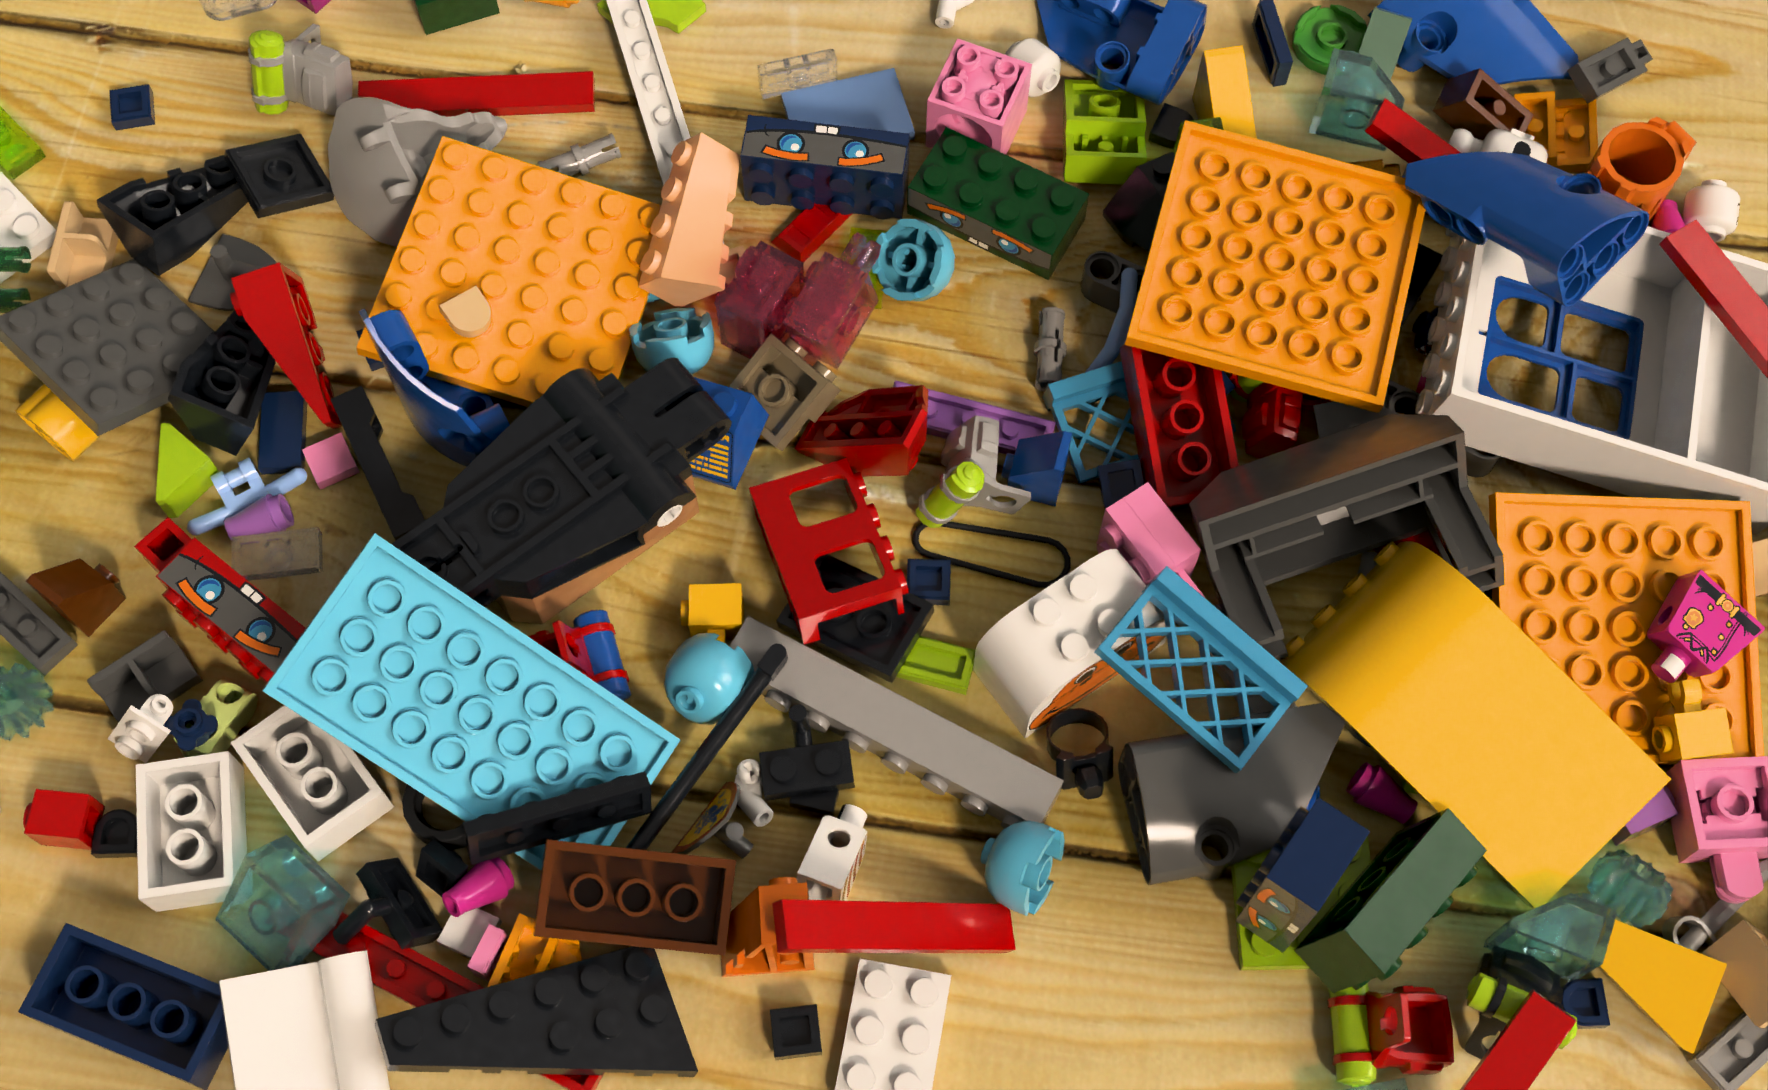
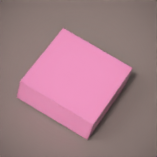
(330, 461)
(488, 952)

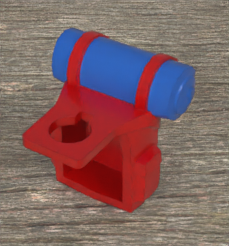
(589, 649)

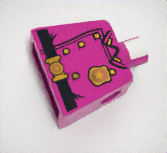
(1699, 628)

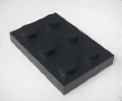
(869, 637)

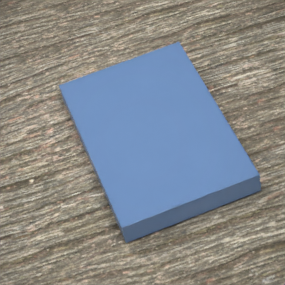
(858, 101)

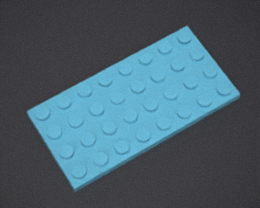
(458, 697)

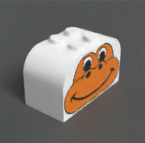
(1044, 650)

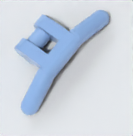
(1122, 320)
(235, 503)

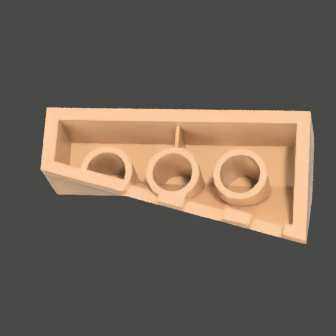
(692, 223)

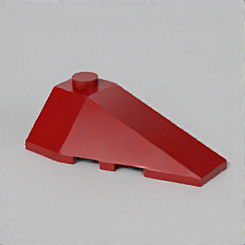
(281, 316)

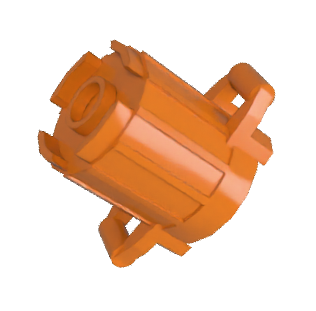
(1642, 161)

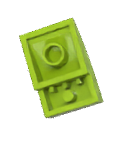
(1101, 133)

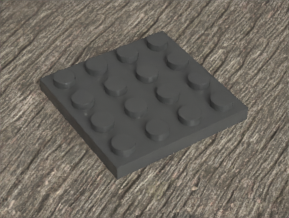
(106, 343)

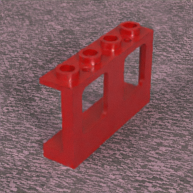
(797, 547)

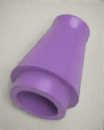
(262, 516)

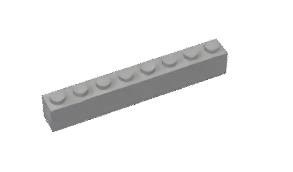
(902, 732)

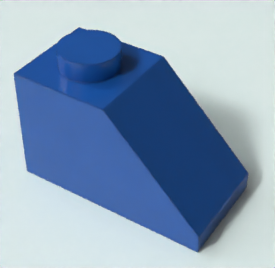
(1039, 466)

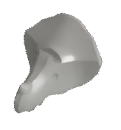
(384, 154)

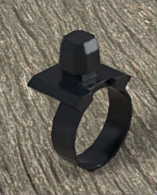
(1086, 771)

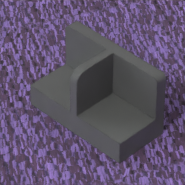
(147, 670)

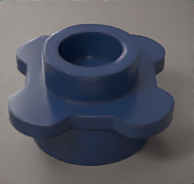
(196, 735)

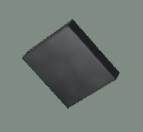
(279, 175)

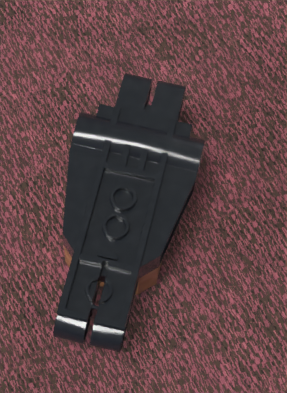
(571, 490)

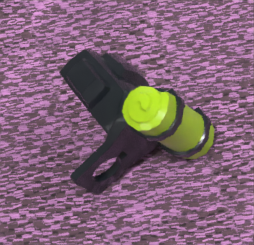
(1501, 987)

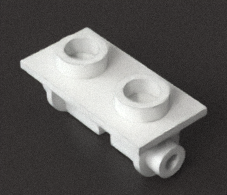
(142, 730)

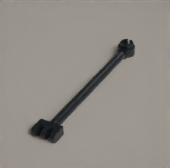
(767, 670)

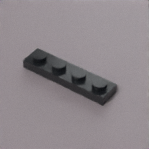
(557, 817)

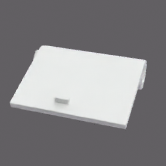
(305, 1027)

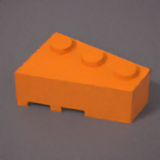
(752, 936)

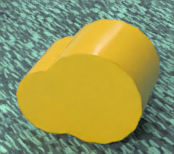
(56, 423)

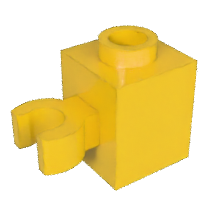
(714, 609)
(1690, 730)

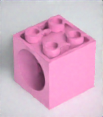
(979, 96)

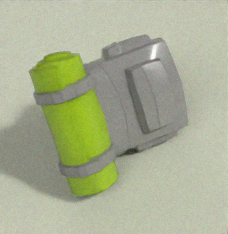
(297, 72)
(969, 475)

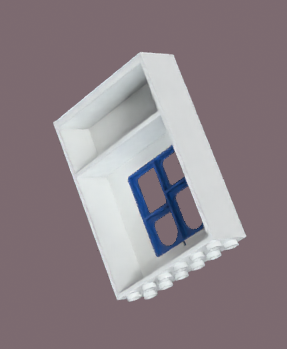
(1688, 389)

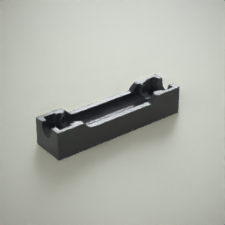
(364, 435)

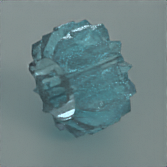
(22, 700)
(1630, 887)

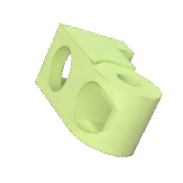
(233, 710)

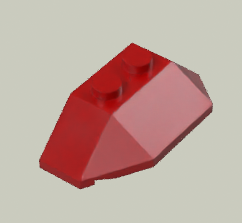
(874, 430)

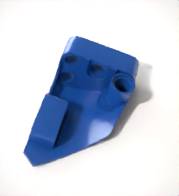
(1137, 35)
(1499, 36)
(1550, 218)
(433, 406)

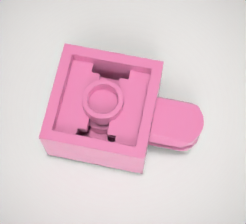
(1148, 536)
(1737, 830)

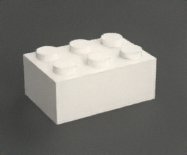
(312, 780)
(189, 829)

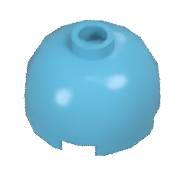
(914, 260)
(674, 335)
(705, 678)
(1021, 863)

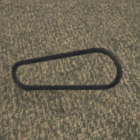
(1067, 560)

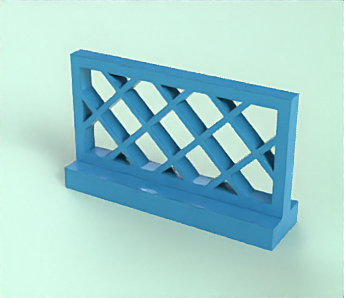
(1079, 393)
(1216, 636)

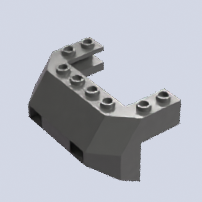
(1335, 503)

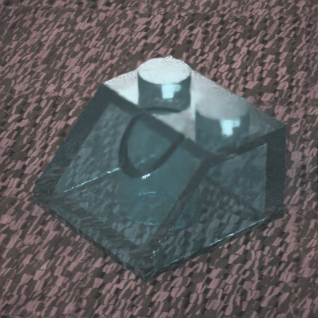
(1349, 97)
(281, 904)
(1563, 934)

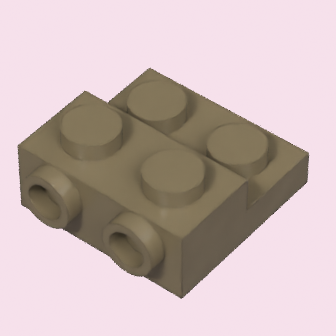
(786, 388)

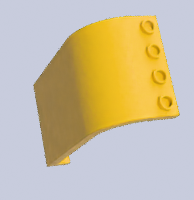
(1475, 717)

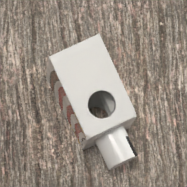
(835, 855)

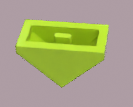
(181, 472)

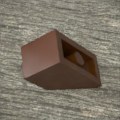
(1480, 105)
(79, 593)

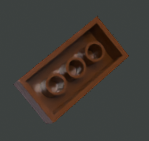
(634, 897)

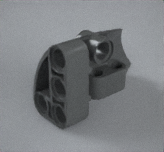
(1190, 799)

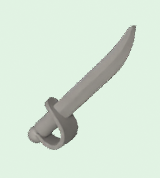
(1703, 929)

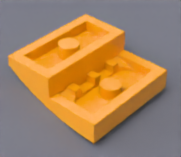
(1564, 128)

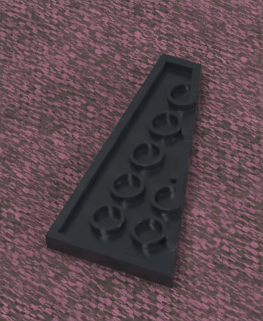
(563, 1021)

